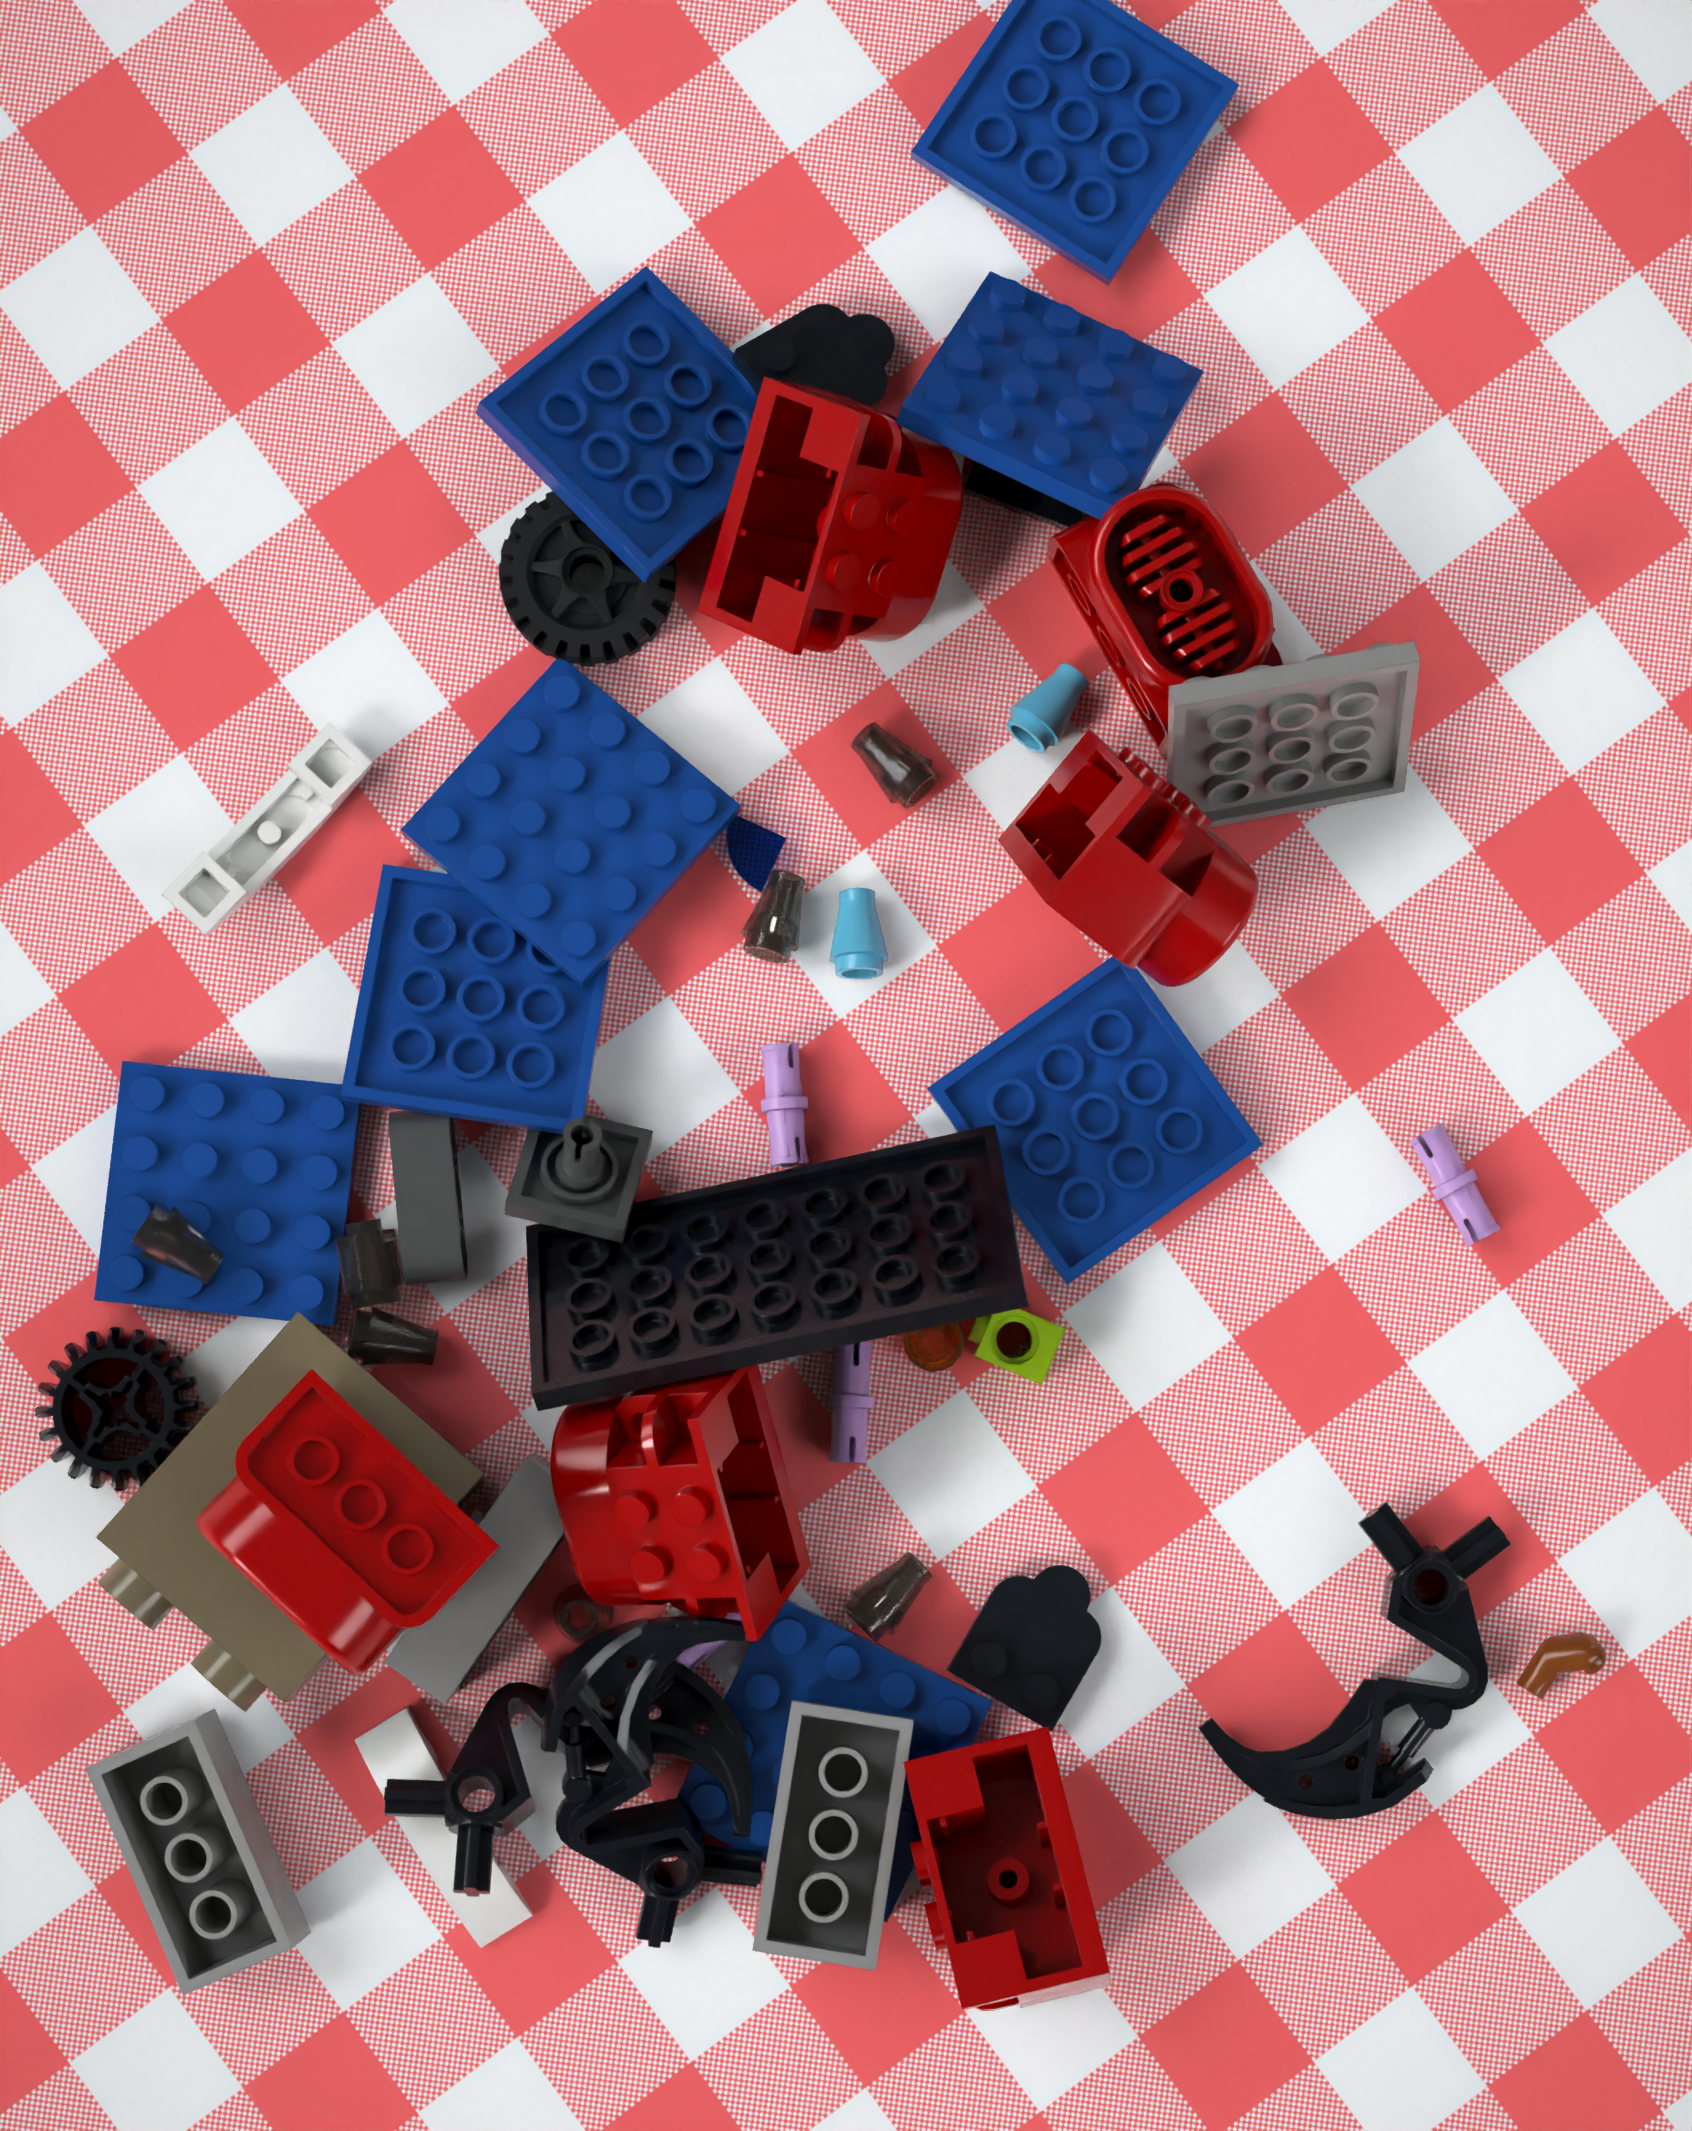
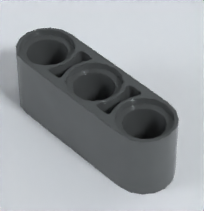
(427, 1197)

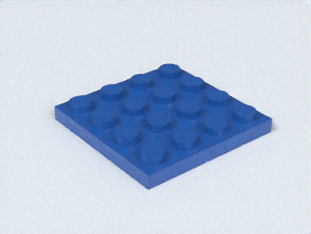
(1075, 126)
(1050, 397)
(632, 422)
(571, 821)
(467, 1013)
(1097, 1116)
(253, 1168)
(829, 1665)

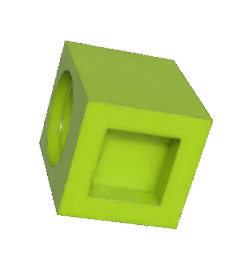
(1035, 1361)

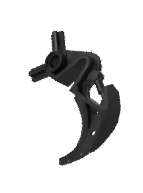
(1443, 1625)
(494, 1764)
(639, 1836)

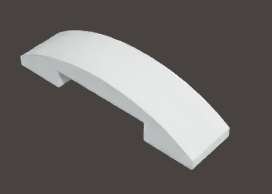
(270, 831)
(403, 1752)

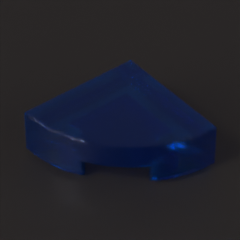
(753, 851)

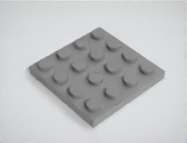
(1294, 733)

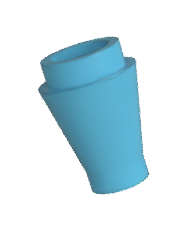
(1046, 710)
(858, 937)

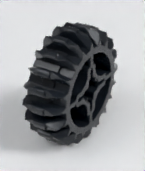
(74, 1380)

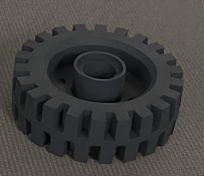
(574, 621)

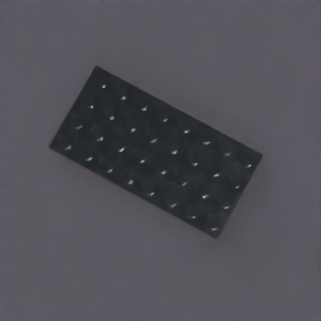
(774, 1268)

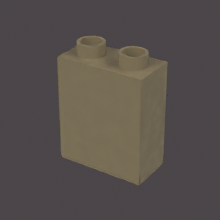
(172, 1565)

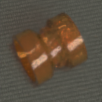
(940, 1347)

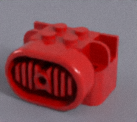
(831, 524)
(1165, 596)
(1132, 864)
(680, 1499)
(341, 1527)
(998, 1819)

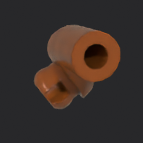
(1561, 1655)

